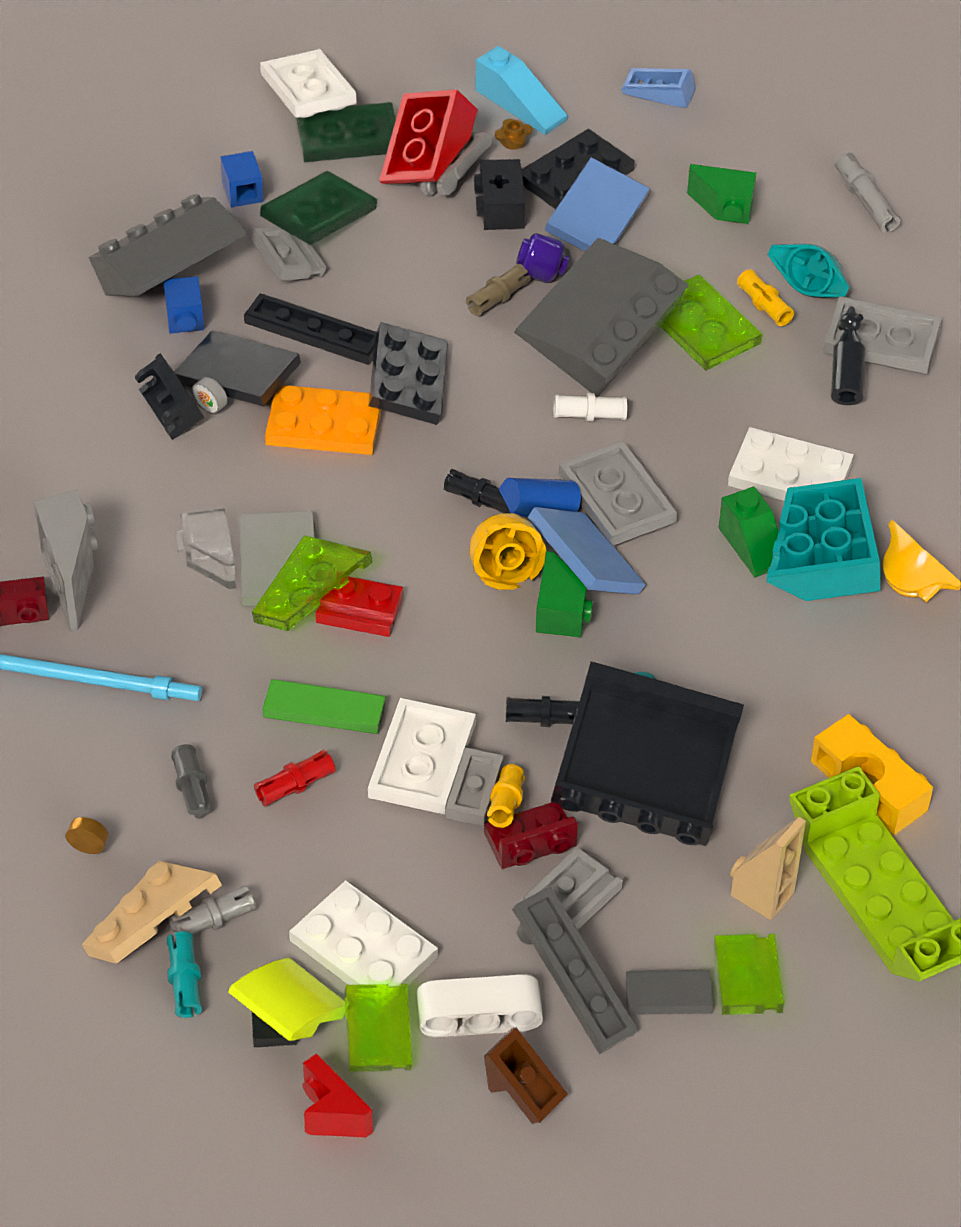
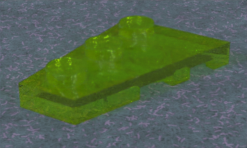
(305, 578)

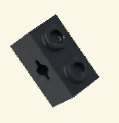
(501, 194)

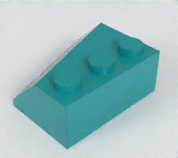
(825, 542)

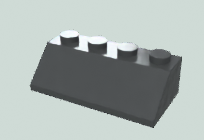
(164, 246)

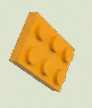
(322, 420)

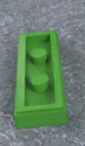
(324, 706)

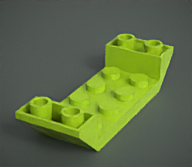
(876, 877)

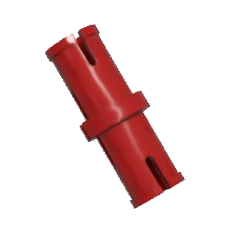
(294, 778)

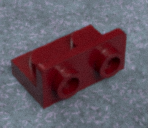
(23, 601)
(532, 835)

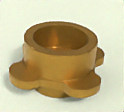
(513, 134)

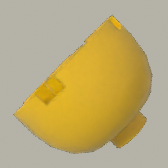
(506, 551)

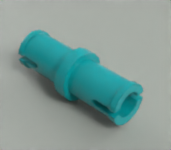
(184, 974)

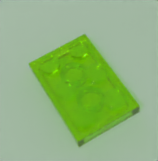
(709, 325)

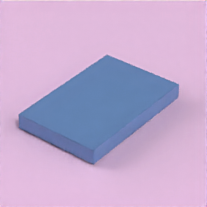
(596, 206)
(586, 551)

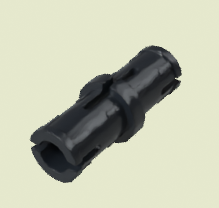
(478, 491)
(540, 711)

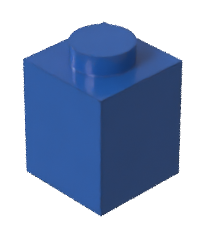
(241, 179)
(183, 304)

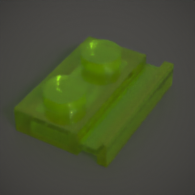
(748, 974)
(378, 1027)

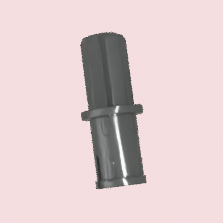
(191, 780)

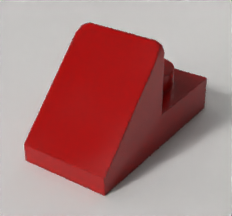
(336, 1106)

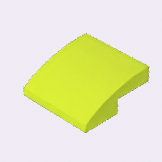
(288, 998)

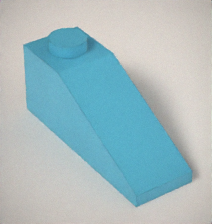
(516, 89)

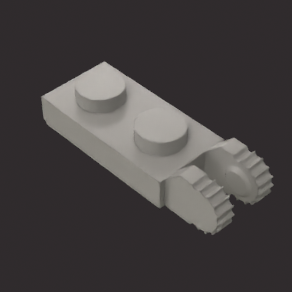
(457, 169)

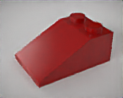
(427, 135)

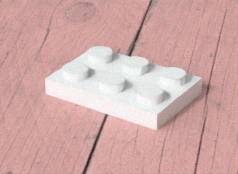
(308, 83)
(781, 462)
(421, 755)
(362, 940)

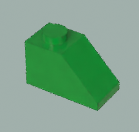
(722, 192)
(749, 528)
(561, 600)

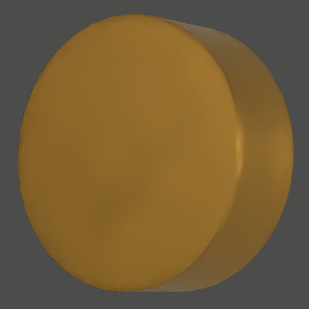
(87, 835)

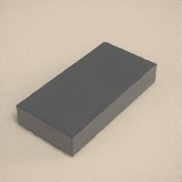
(669, 992)

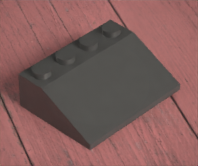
(602, 313)

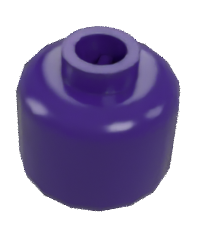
(542, 257)

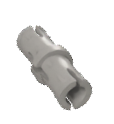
(213, 912)

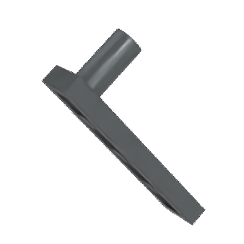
(574, 969)

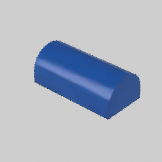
(526, 493)

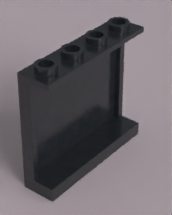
(647, 754)

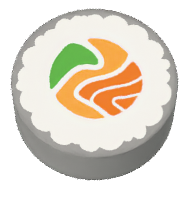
(209, 395)

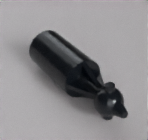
(848, 362)

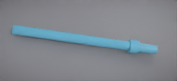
(160, 686)

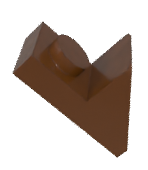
(521, 1072)

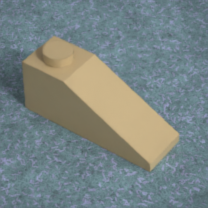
(769, 873)

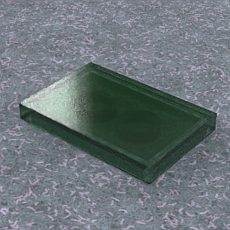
(346, 132)
(318, 207)

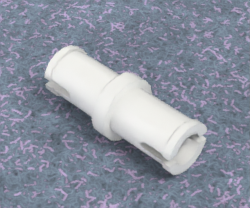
(590, 407)

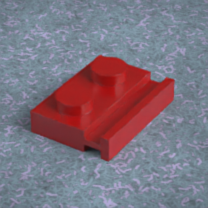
(361, 606)

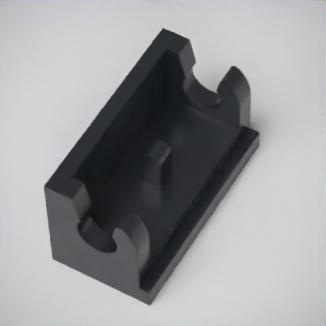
(168, 397)

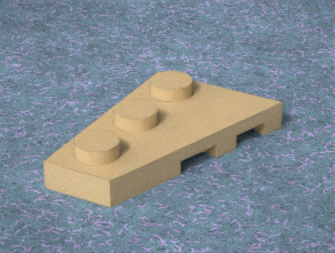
(158, 895)

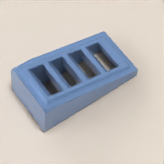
(664, 86)

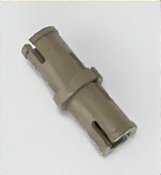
(498, 290)

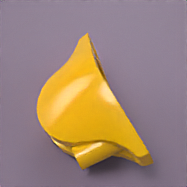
(912, 569)

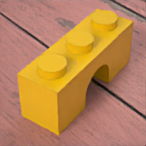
(902, 791)

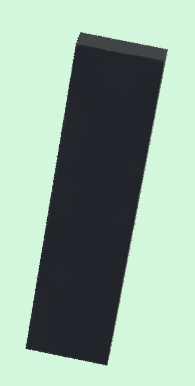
(312, 328)

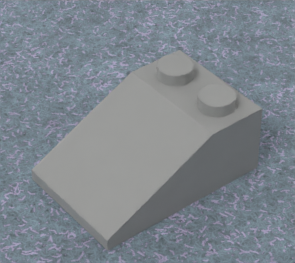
(67, 549)

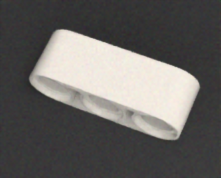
(479, 1005)

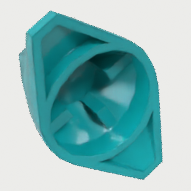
(810, 269)

